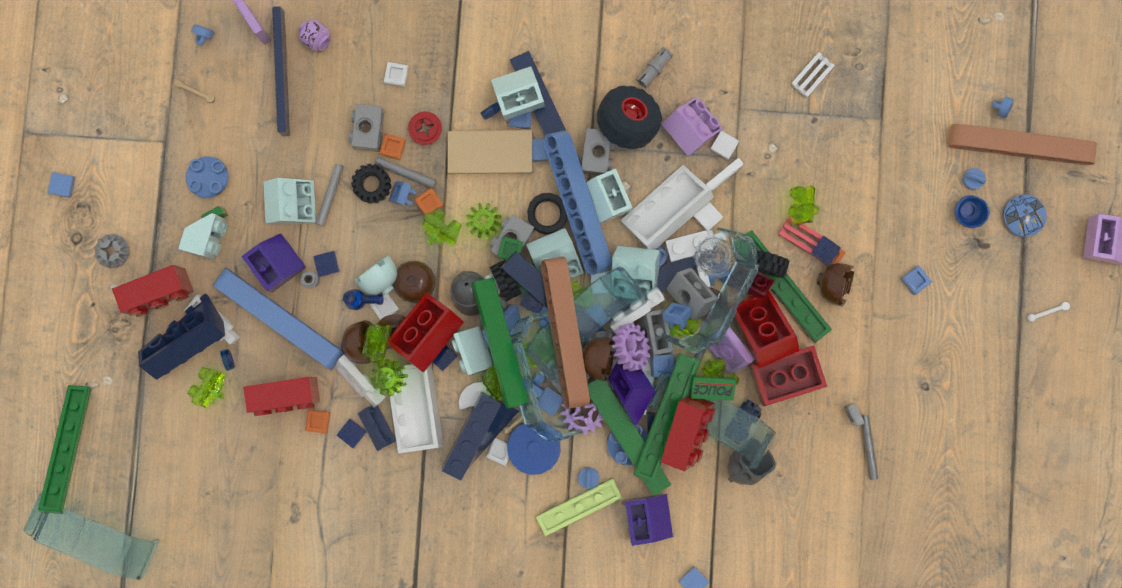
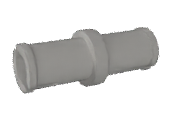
(654, 67)

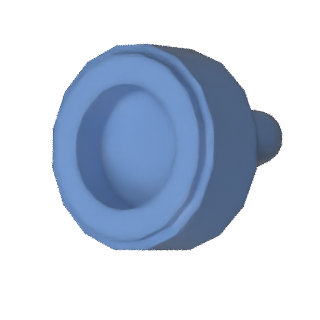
(202, 34)
(1004, 107)
(973, 179)
(588, 478)

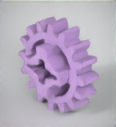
(631, 347)
(588, 420)

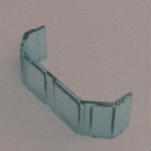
(731, 294)
(593, 309)
(531, 411)
(730, 426)
(91, 542)

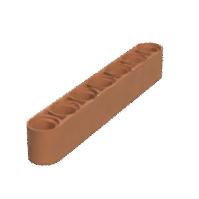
(1022, 144)
(565, 332)

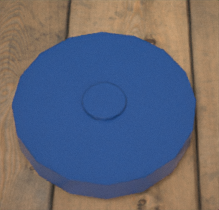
(531, 452)

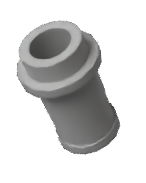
(305, 279)

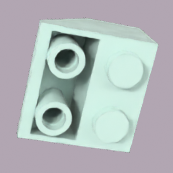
(518, 93)
(608, 196)
(289, 201)
(204, 236)
(553, 246)
(640, 265)
(473, 351)

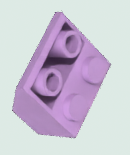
(692, 126)
(1104, 239)

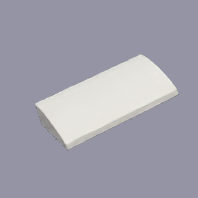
(667, 208)
(416, 412)

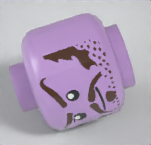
(314, 35)

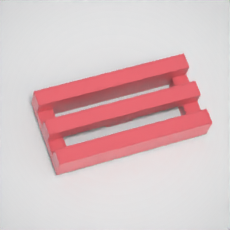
(786, 226)

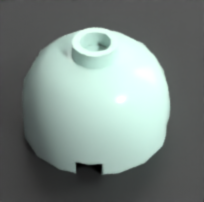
(378, 277)

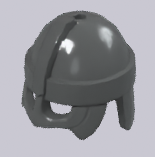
(464, 295)
(739, 468)

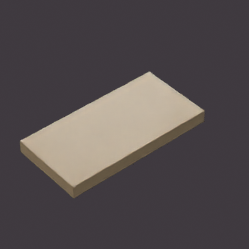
(490, 152)

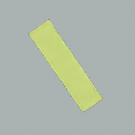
(578, 507)

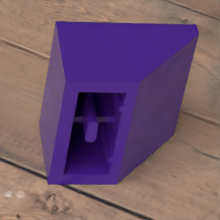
(273, 262)
(632, 391)
(648, 519)

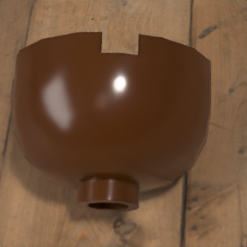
(414, 280)
(835, 283)
(354, 340)
(598, 357)

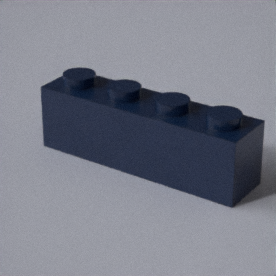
(182, 339)
(479, 430)

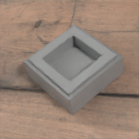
(854, 414)

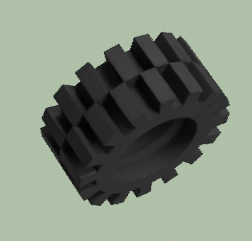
(362, 174)
(772, 264)
(505, 282)

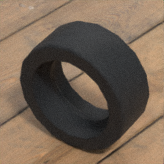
(532, 208)

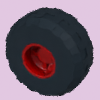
(629, 117)

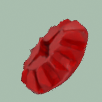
(415, 125)

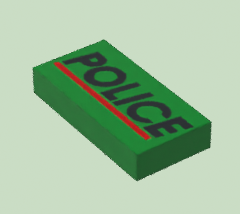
(712, 388)

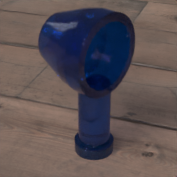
(361, 299)

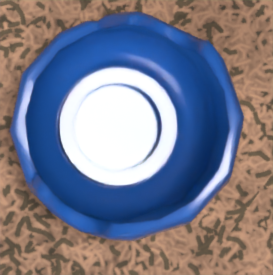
(971, 211)

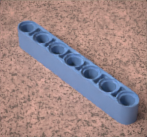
(577, 202)
(278, 318)

